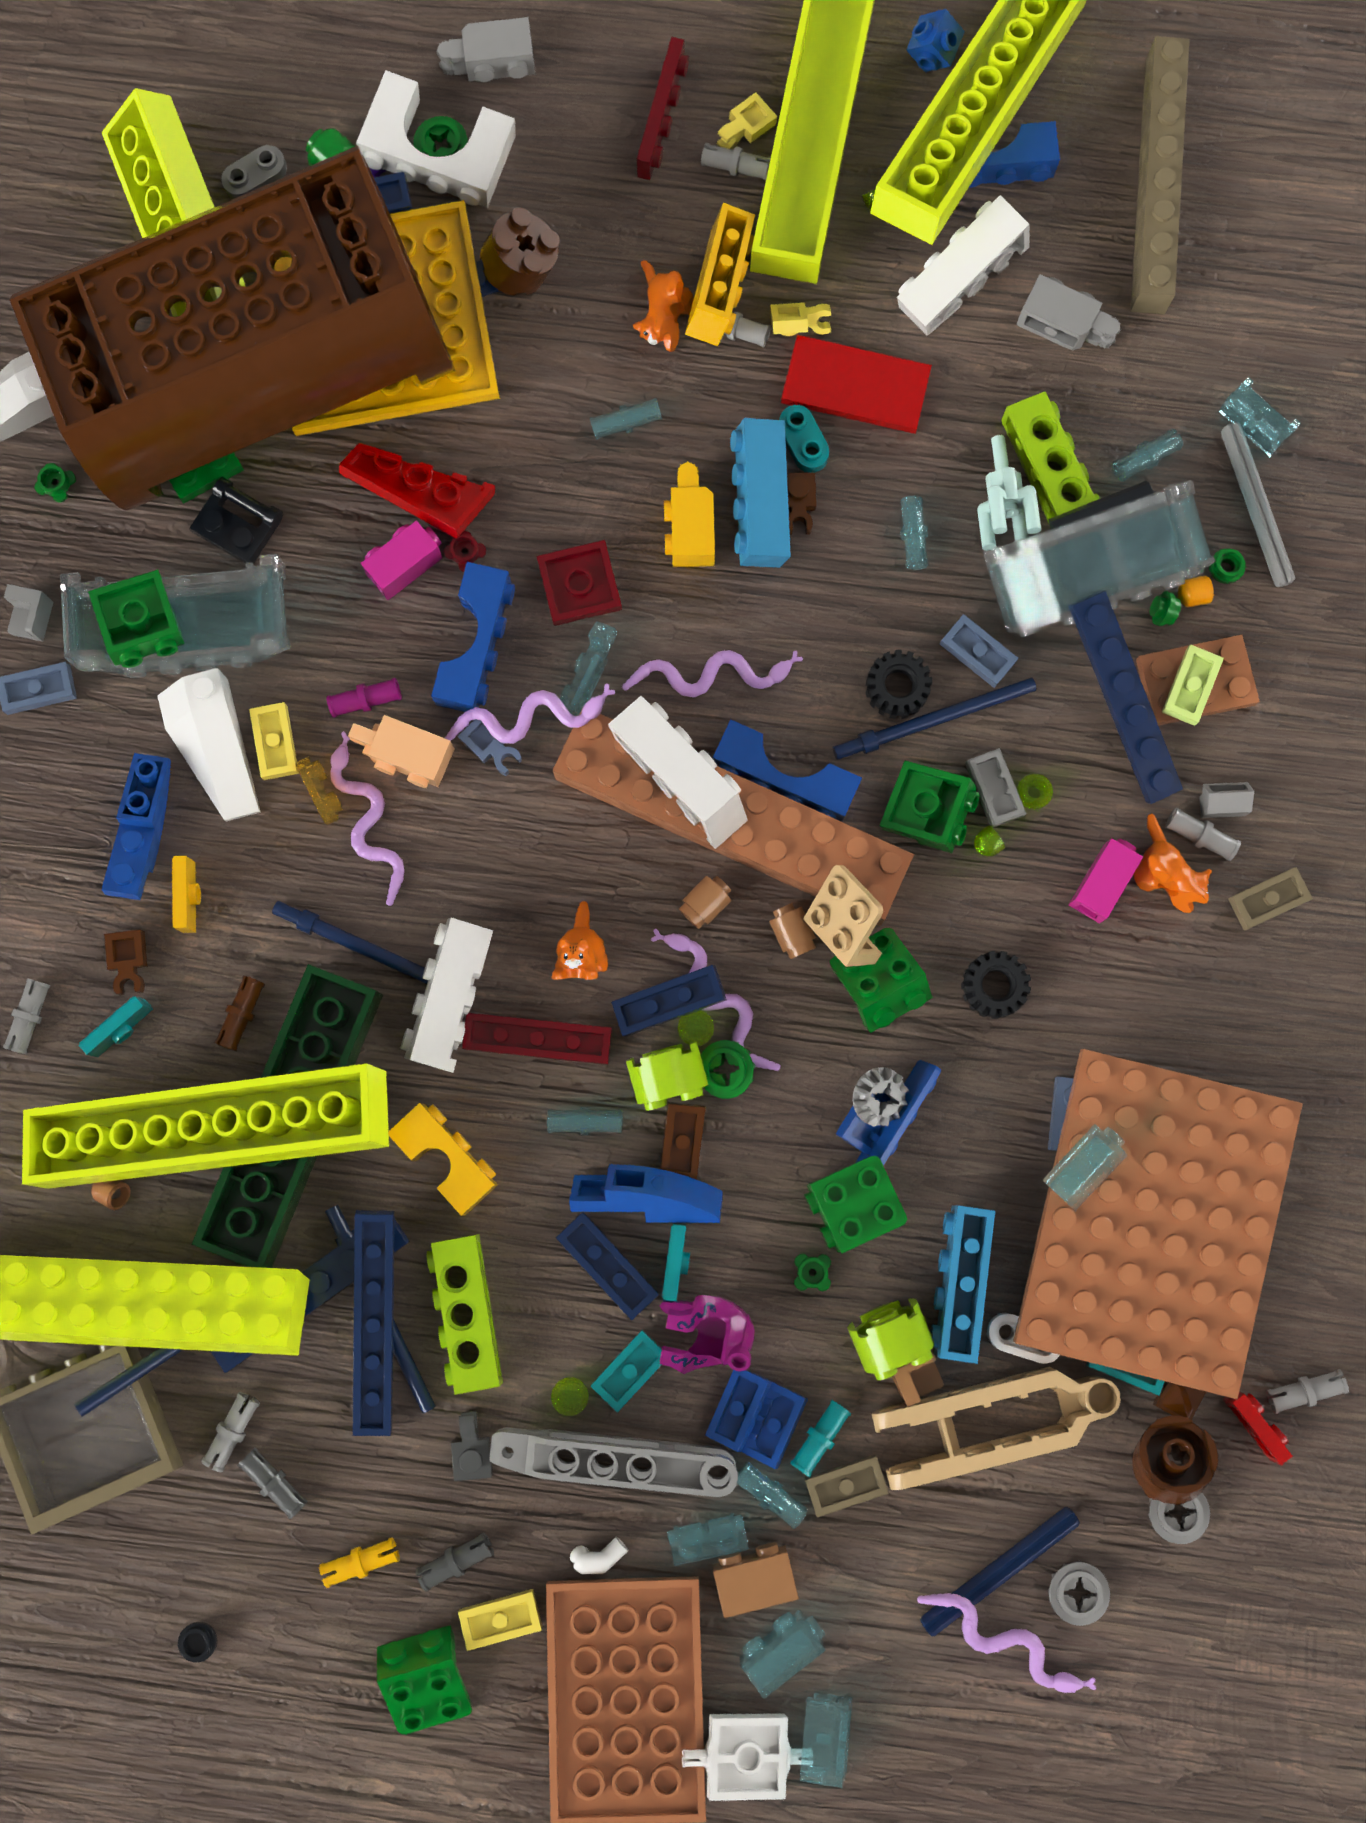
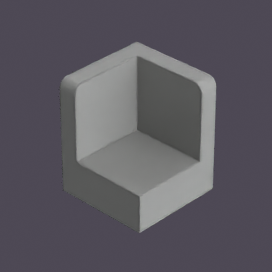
(29, 613)

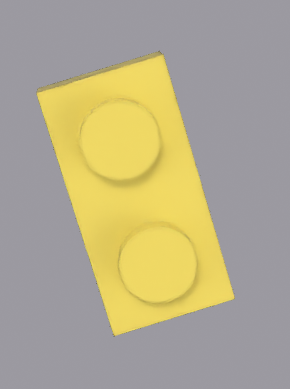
(273, 741)
(500, 1619)

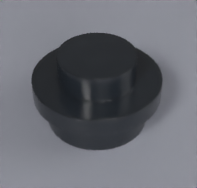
(197, 1642)

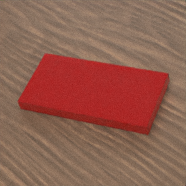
(856, 384)

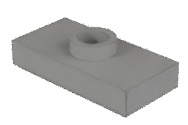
(995, 788)

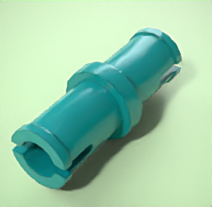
(820, 1438)

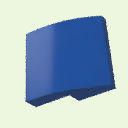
(756, 1417)

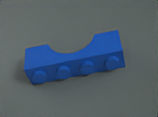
(1029, 157)
(462, 680)
(744, 755)

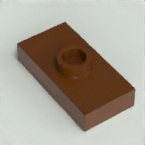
(682, 1139)

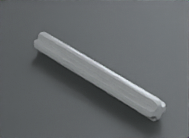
(1257, 505)

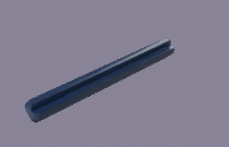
(1003, 1568)

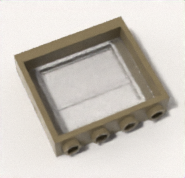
(77, 1462)

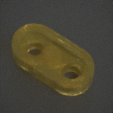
(313, 777)

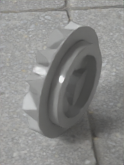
(879, 1081)
(1192, 1524)
(1090, 1606)

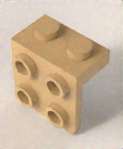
(845, 918)

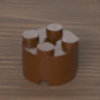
(519, 252)
(1186, 1443)

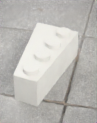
(964, 264)
(680, 769)
(447, 994)

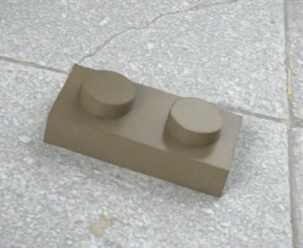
(1270, 898)
(846, 1486)

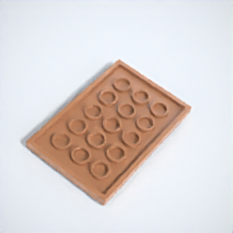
(624, 1700)

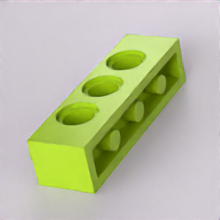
(1033, 453)
(459, 1373)

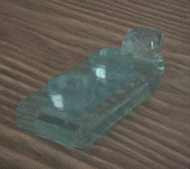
(589, 668)

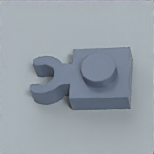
(485, 746)

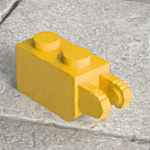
(692, 521)

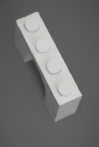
(466, 174)

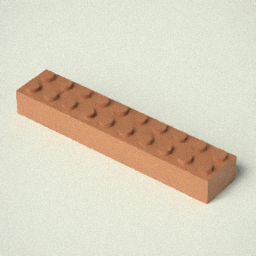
(777, 840)

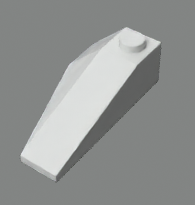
(21, 397)
(206, 730)

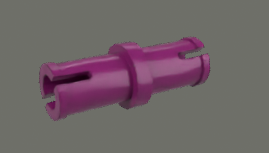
(364, 697)

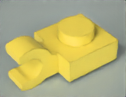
(749, 120)
(796, 318)

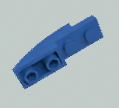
(140, 826)
(656, 1192)

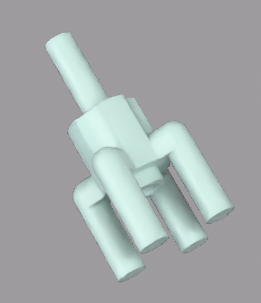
(1007, 500)

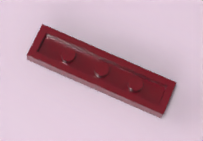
(665, 97)
(537, 1038)

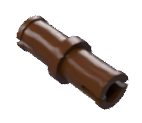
(239, 1013)

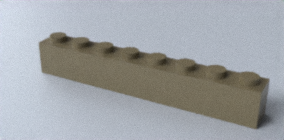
(1160, 175)

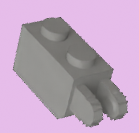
(490, 51)
(1067, 316)

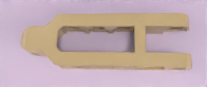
(1079, 1401)

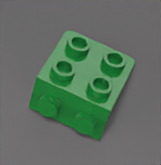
(887, 987)
(856, 1204)
(422, 1680)

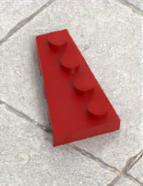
(434, 497)

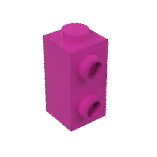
(402, 558)
(1106, 879)

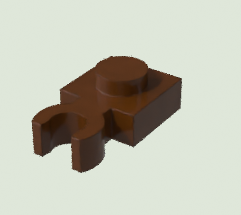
(801, 499)
(125, 954)

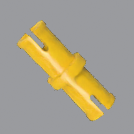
(359, 1562)

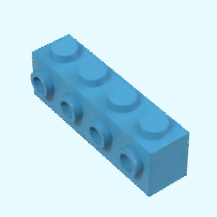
(761, 493)
(963, 1283)

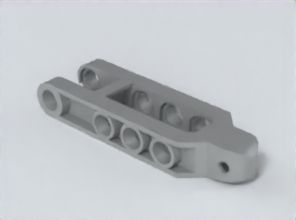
(674, 1465)

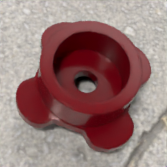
(464, 541)

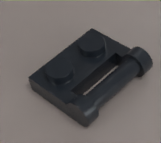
(230, 531)

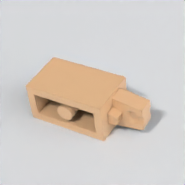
(405, 749)

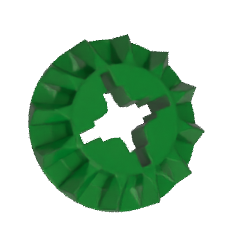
(438, 129)
(737, 1055)

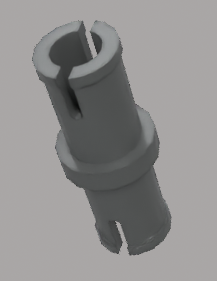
(272, 1483)
(454, 1562)

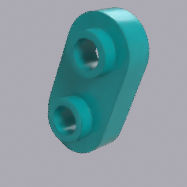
(804, 436)

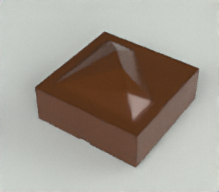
(1179, 1400)

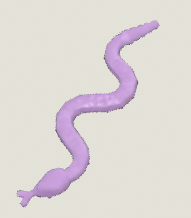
(776, 673)
(590, 711)
(338, 762)
(683, 943)
(1061, 1681)

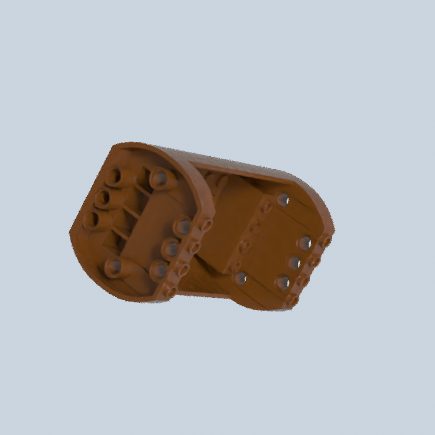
(236, 366)

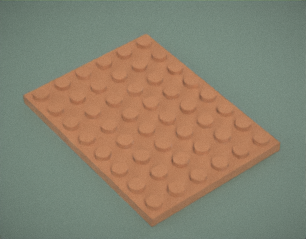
(1176, 1241)

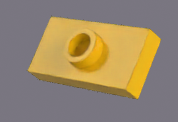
(185, 894)

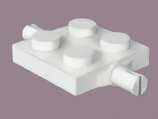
(745, 1757)

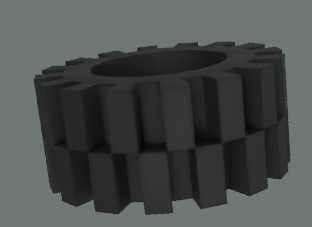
(904, 664)
(1011, 969)

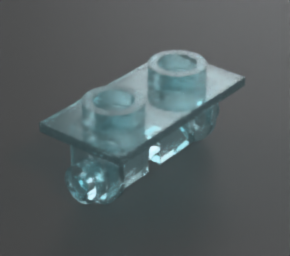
(707, 1540)

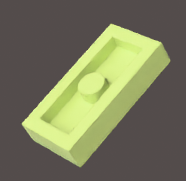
(1192, 685)

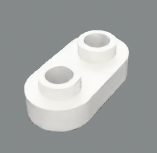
(1007, 1345)

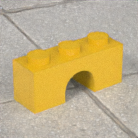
(468, 1179)

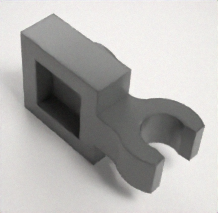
(471, 1453)

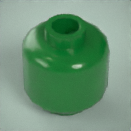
(326, 144)

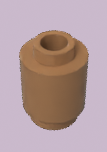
(705, 901)
(792, 931)

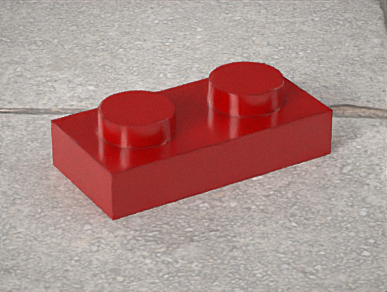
(1267, 1437)

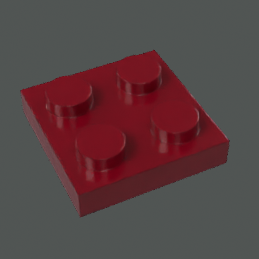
(579, 582)

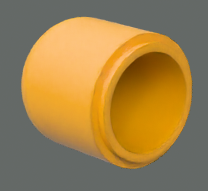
(1196, 591)

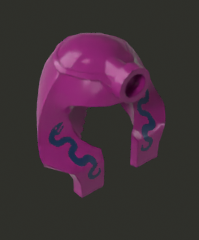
(722, 1337)

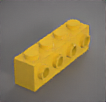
(720, 275)

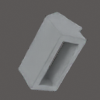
(1226, 800)

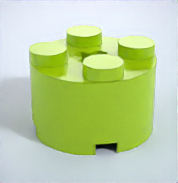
(667, 1075)
(892, 1338)

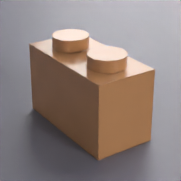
(754, 1580)

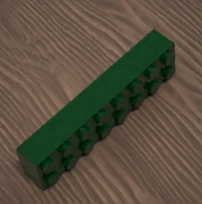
(258, 1200)

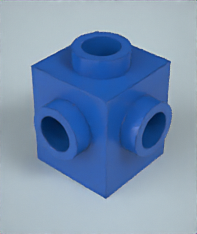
(935, 40)

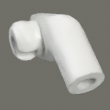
(598, 1562)

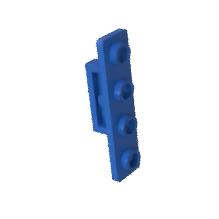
(883, 1140)

